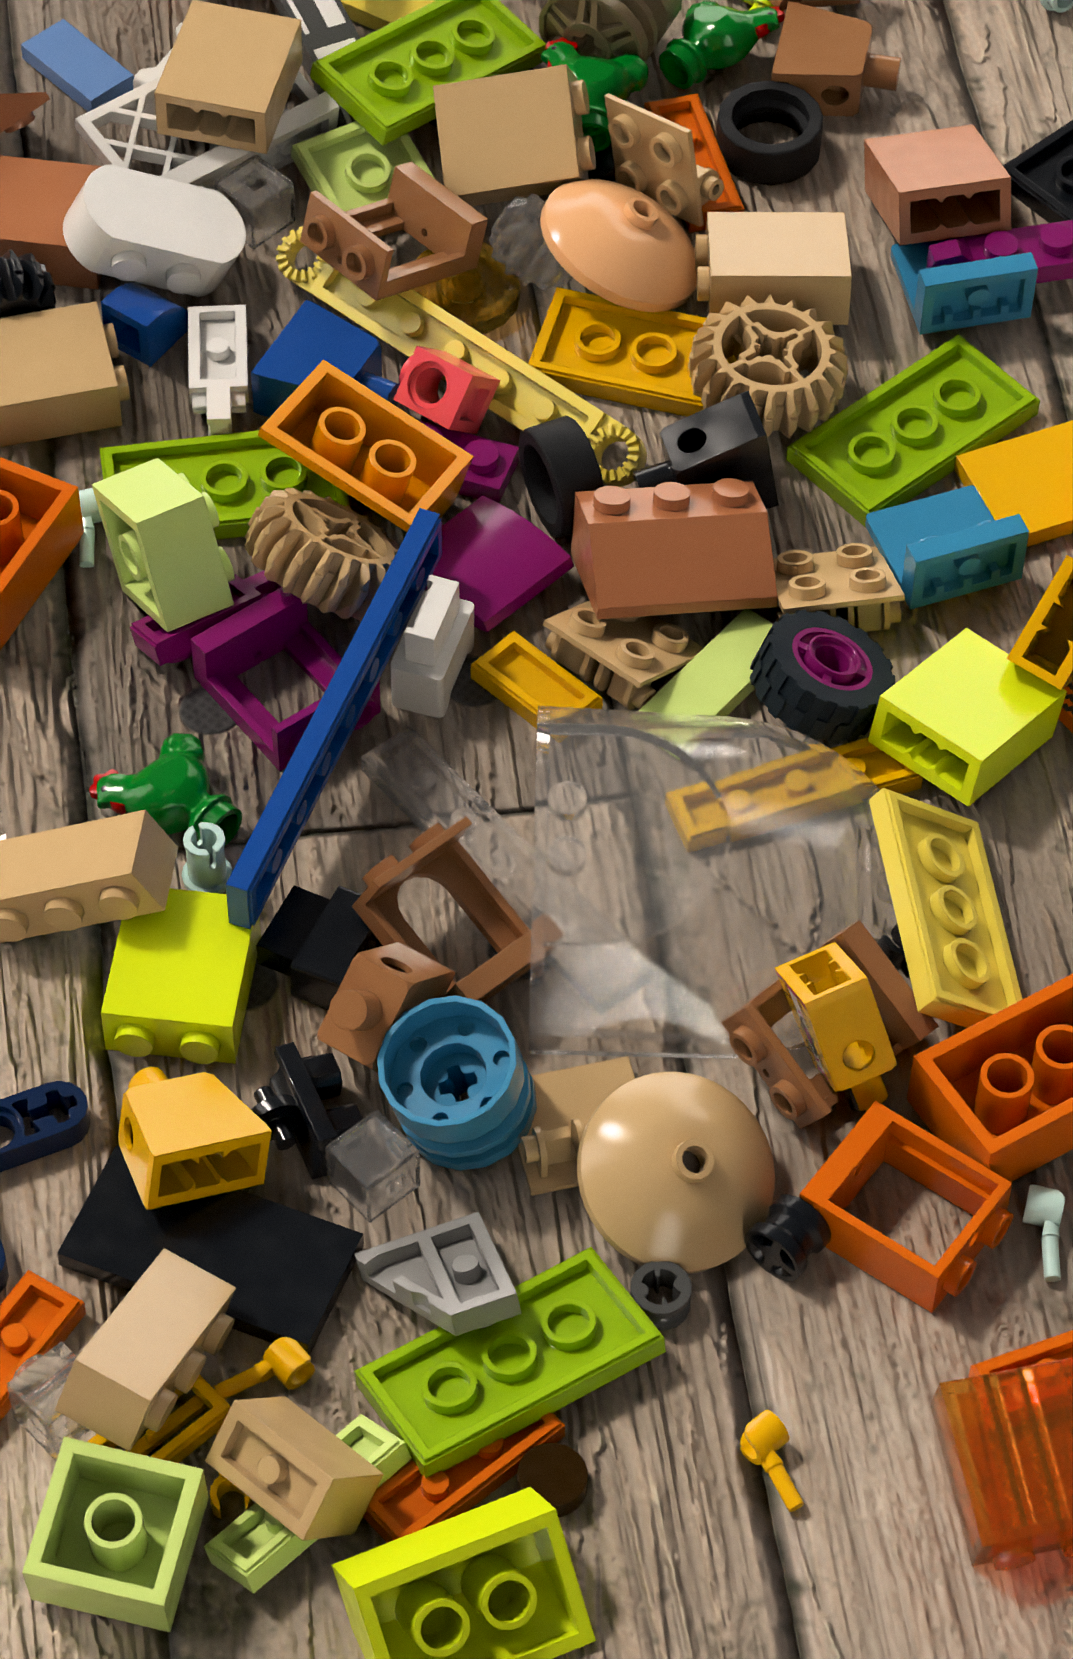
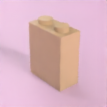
(228, 76)
(513, 134)
(778, 255)
(58, 374)

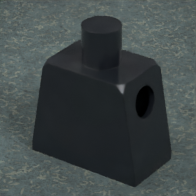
(714, 446)

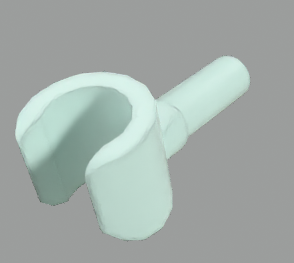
(90, 516)
(1045, 1209)

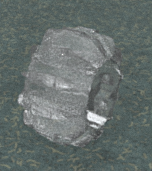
(522, 247)

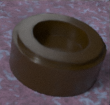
(556, 1475)

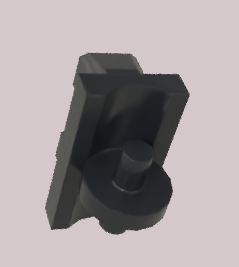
(295, 1108)

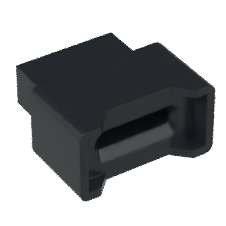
(315, 942)

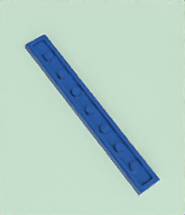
(333, 721)

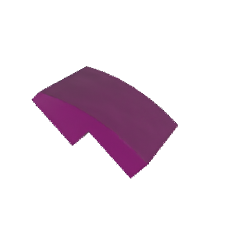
(498, 560)

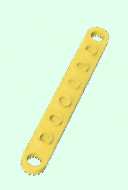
(410, 320)

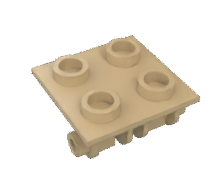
(659, 160)
(840, 579)
(619, 651)
(564, 1107)

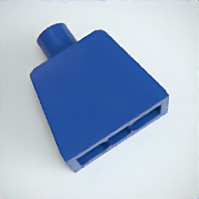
(301, 347)

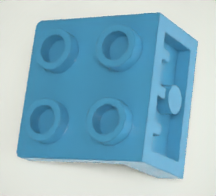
(964, 292)
(948, 545)

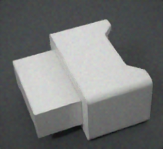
(432, 649)

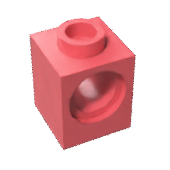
(466, 394)

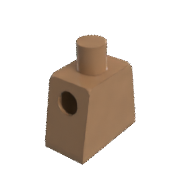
(831, 59)
(377, 995)

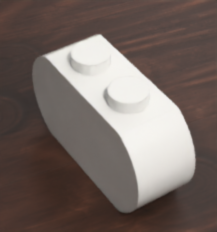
(154, 230)

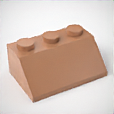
(673, 549)

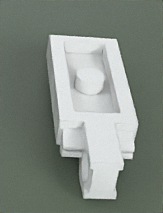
(218, 364)

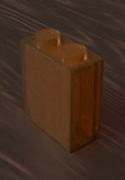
(1010, 1460)

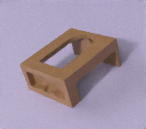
(415, 205)
(444, 860)
(759, 1046)

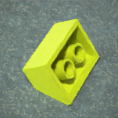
(470, 1588)

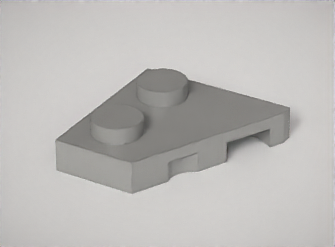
(445, 1275)

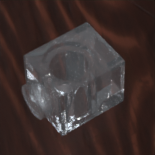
(35, 1396)

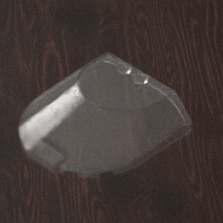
(684, 872)

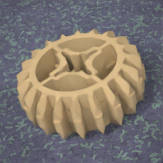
(771, 349)
(319, 551)

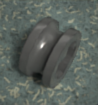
(663, 1275)

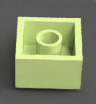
(165, 544)
(116, 1534)

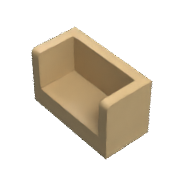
(294, 1467)

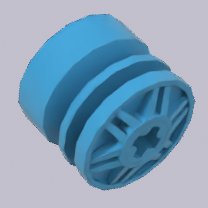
(450, 1050)

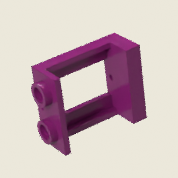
(252, 637)

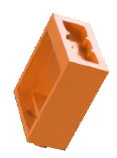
(934, 1164)

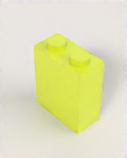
(966, 717)
(180, 981)

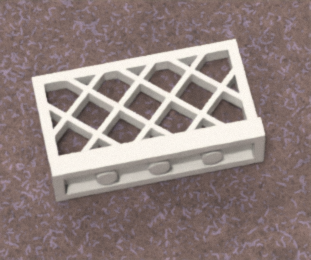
(307, 120)

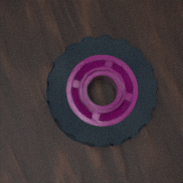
(821, 676)

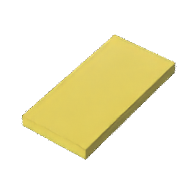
(945, 910)

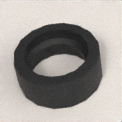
(769, 103)
(555, 465)

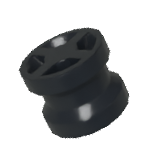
(787, 1237)

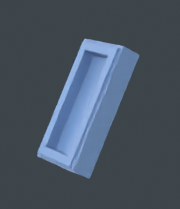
(77, 65)

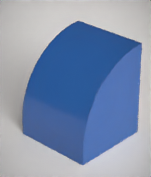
(143, 321)

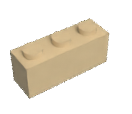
(84, 875)
(148, 1351)

